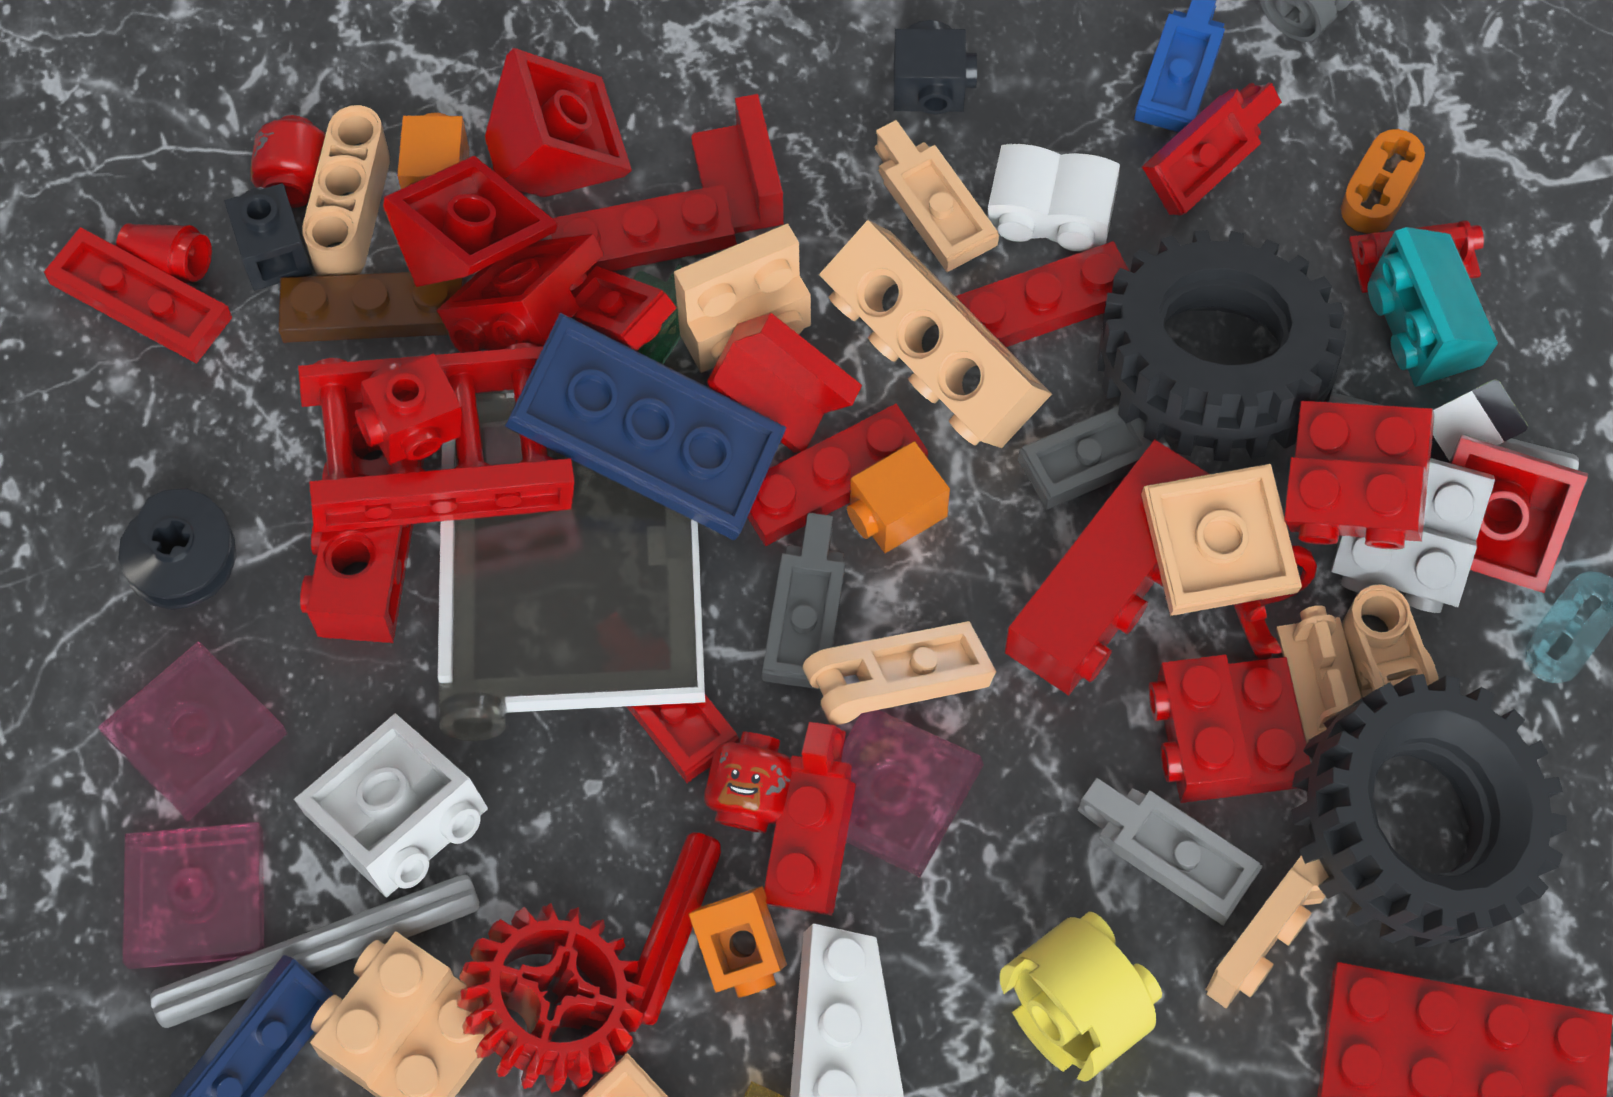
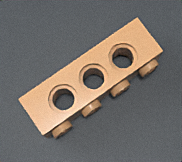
(1006, 389)

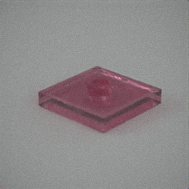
(192, 731)
(904, 788)
(193, 895)

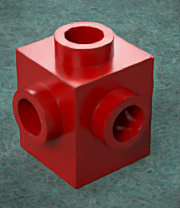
(409, 410)

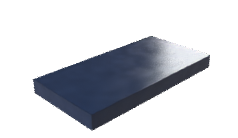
(646, 426)

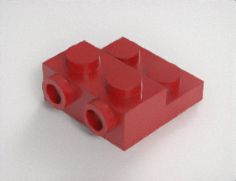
(520, 295)
(1360, 473)
(1228, 726)

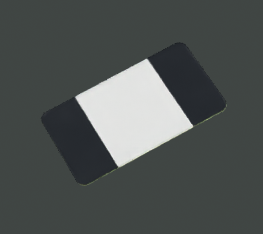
(1479, 414)

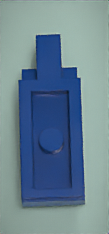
(1181, 67)

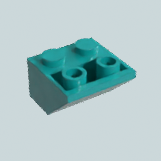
(1430, 306)

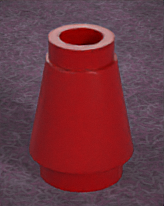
(171, 248)

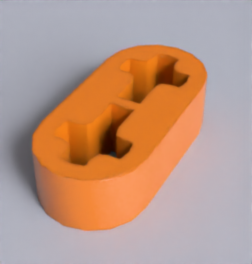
(1372, 176)

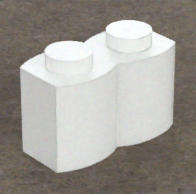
(1053, 196)

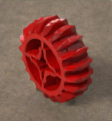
(522, 990)

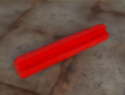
(673, 924)

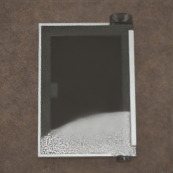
(564, 601)

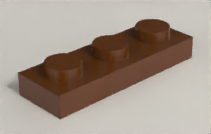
(361, 307)

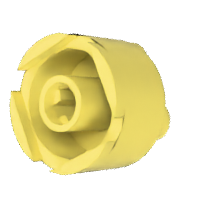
(1081, 996)

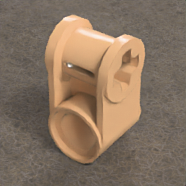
(1390, 654)

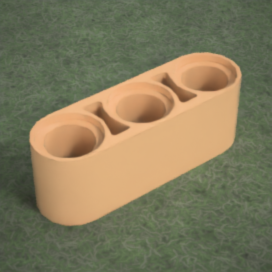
(344, 170)

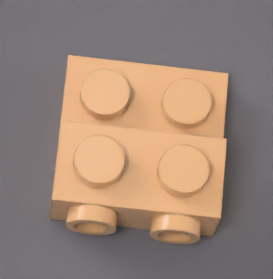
(737, 287)
(399, 1025)

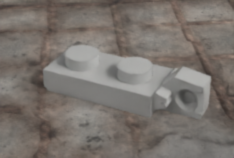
(1171, 848)

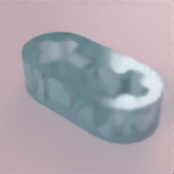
(1562, 619)

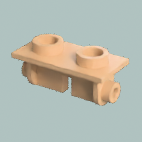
(1318, 667)

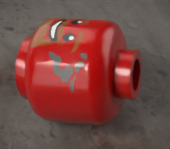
(287, 154)
(748, 782)

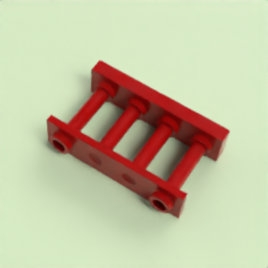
(424, 496)

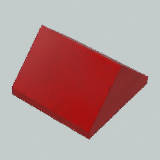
(462, 222)
(1524, 514)

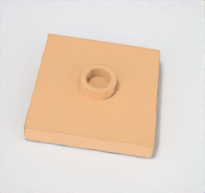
(1221, 539)

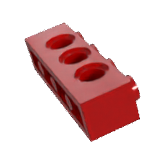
(363, 603)

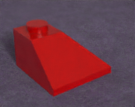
(553, 128)

